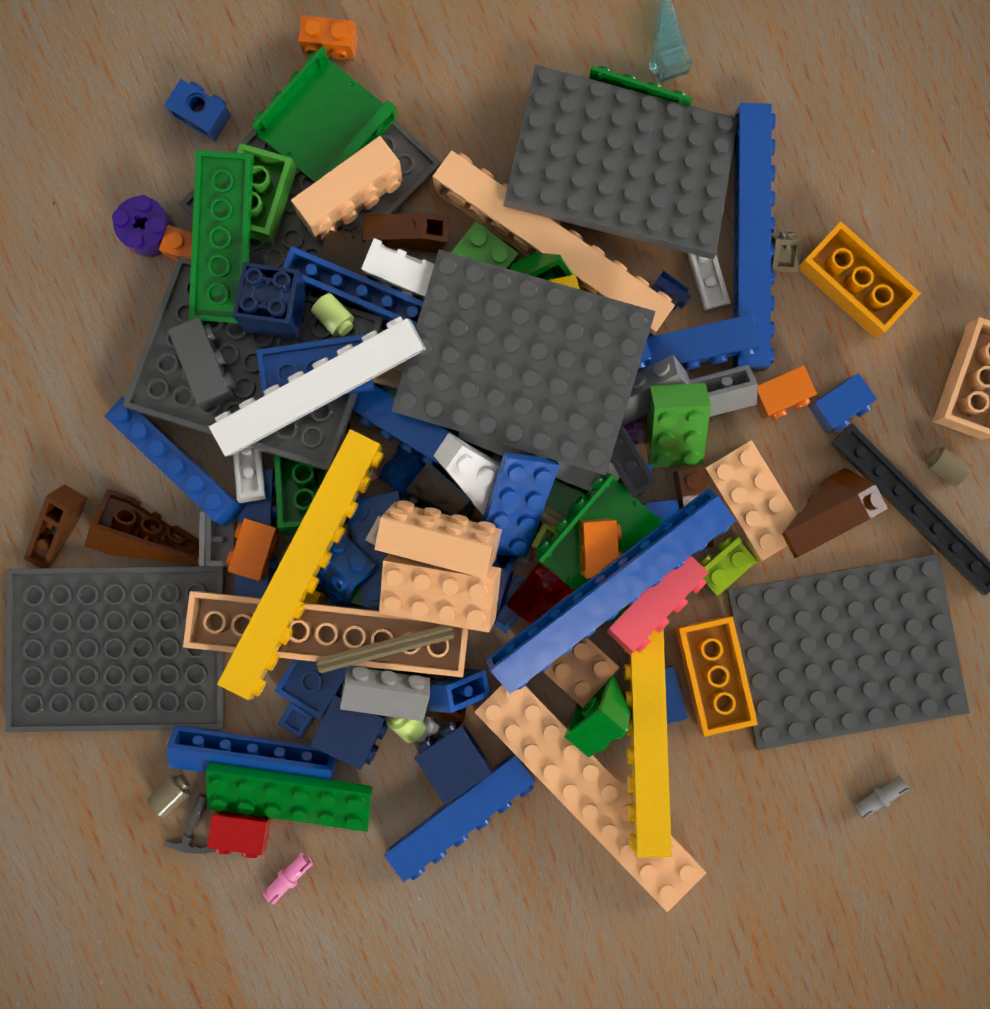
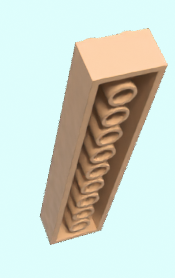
(482, 200)
(220, 620)
(584, 789)

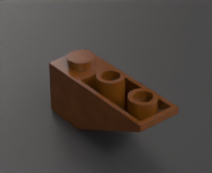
(407, 230)

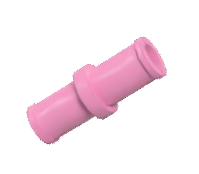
(287, 878)

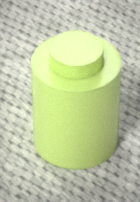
(333, 315)
(406, 729)

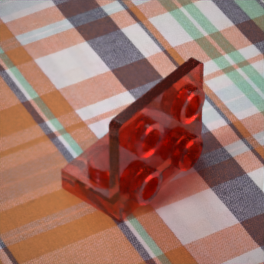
(538, 594)

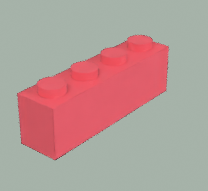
(655, 605)

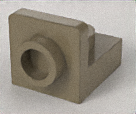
(787, 252)

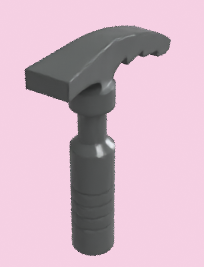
(184, 845)

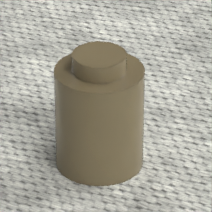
(948, 466)
(169, 795)

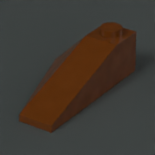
(834, 509)
(131, 531)

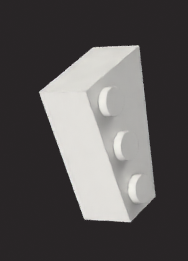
(398, 270)
(469, 469)

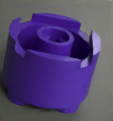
(129, 223)

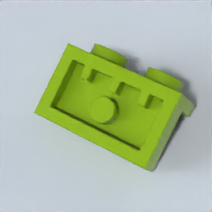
(726, 564)

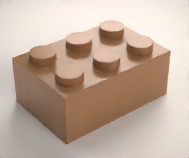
(582, 671)

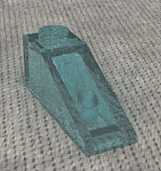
(669, 50)

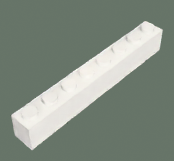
(317, 387)

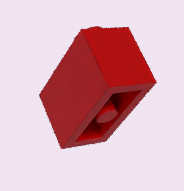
(238, 834)

